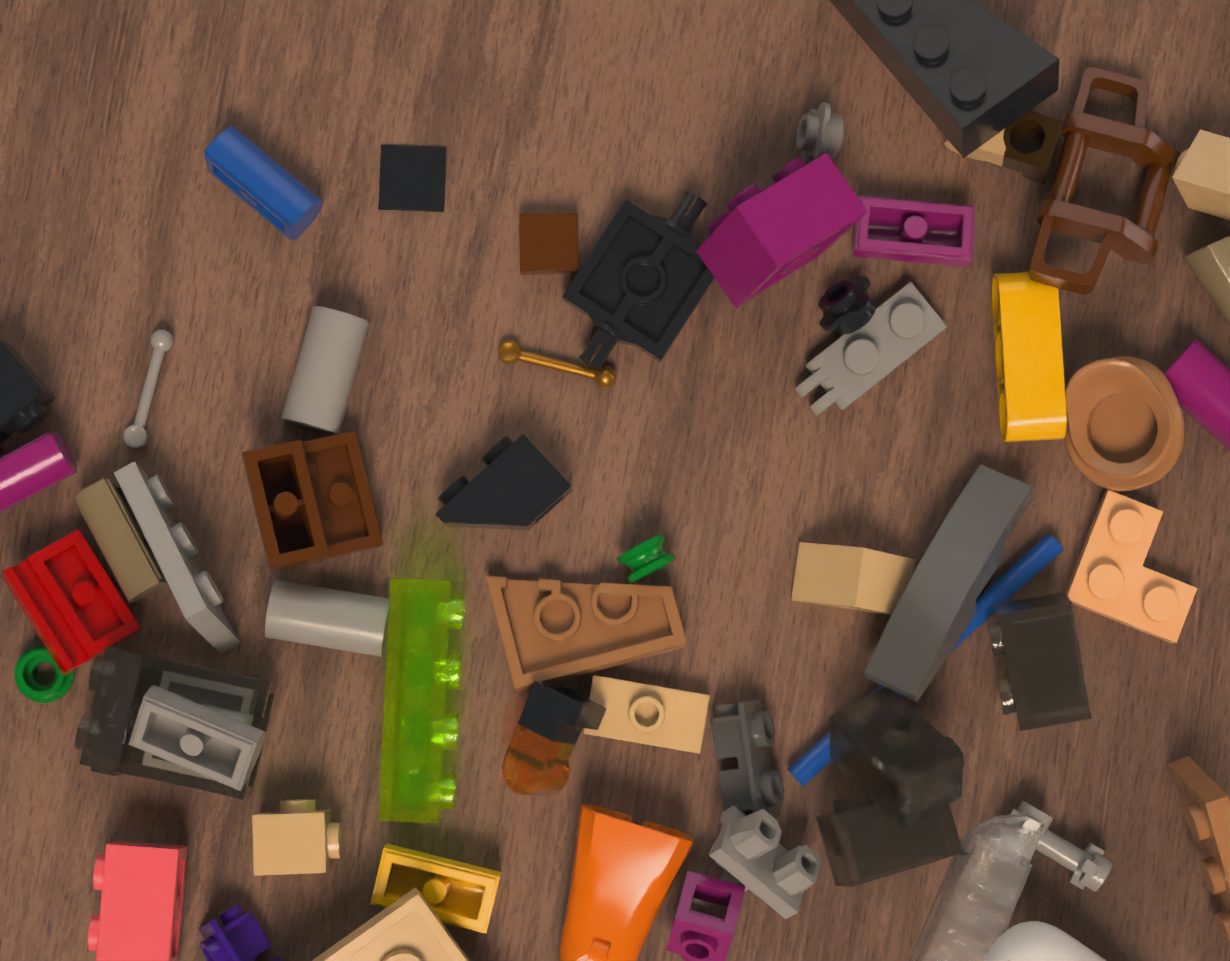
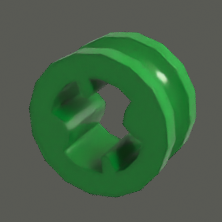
(646, 558)

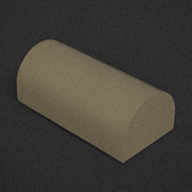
(120, 539)

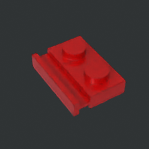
(71, 602)

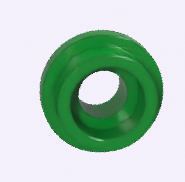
(28, 683)

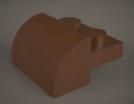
(311, 500)

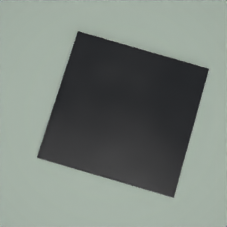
(412, 178)

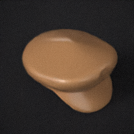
(1123, 423)

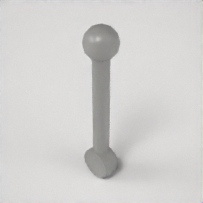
(136, 434)

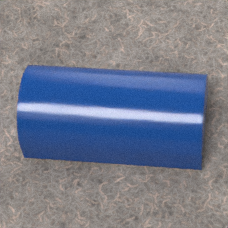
(262, 183)

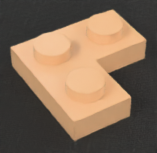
(1112, 574)

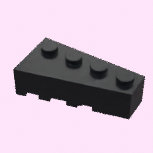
(956, 63)

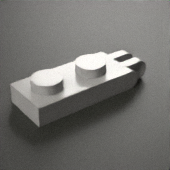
(874, 351)

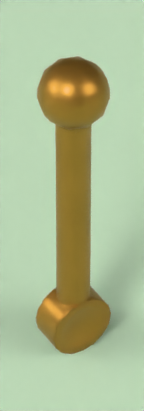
(511, 353)

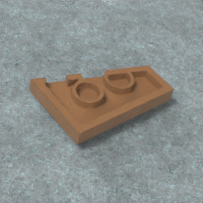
(578, 628)
(1209, 820)

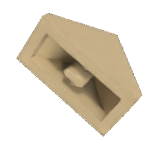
(850, 577)

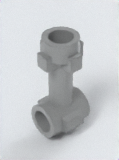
(1087, 866)

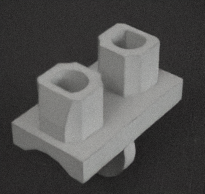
(755, 859)

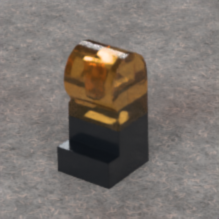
(546, 738)

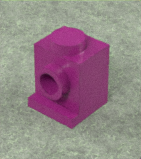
(702, 935)

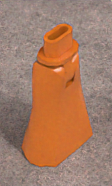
(618, 883)

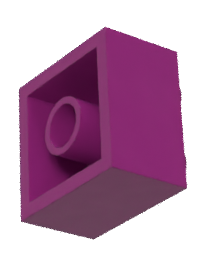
(779, 228)

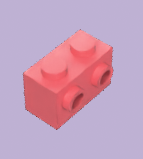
(138, 902)

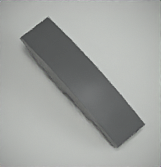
(947, 583)

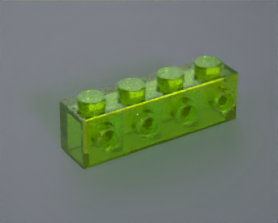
(417, 700)

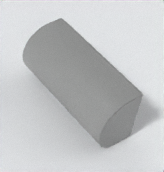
(326, 370)
(327, 618)
(197, 737)

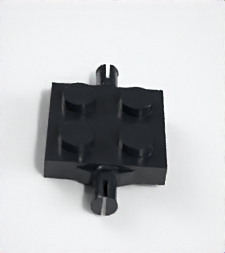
(641, 281)

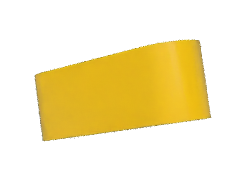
(1028, 358)

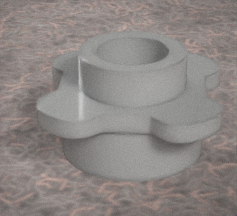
(819, 133)

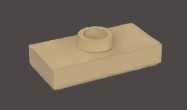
(650, 714)

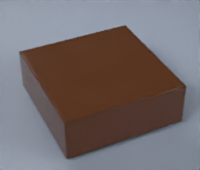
(548, 243)

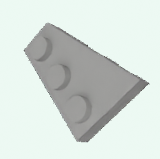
(175, 554)

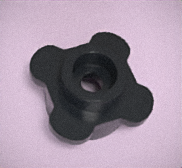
(847, 306)

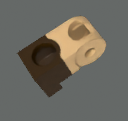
(1022, 146)

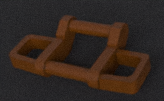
(1081, 130)

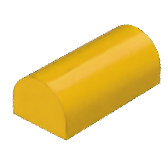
(453, 889)

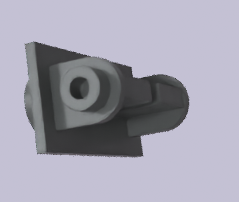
(747, 733)

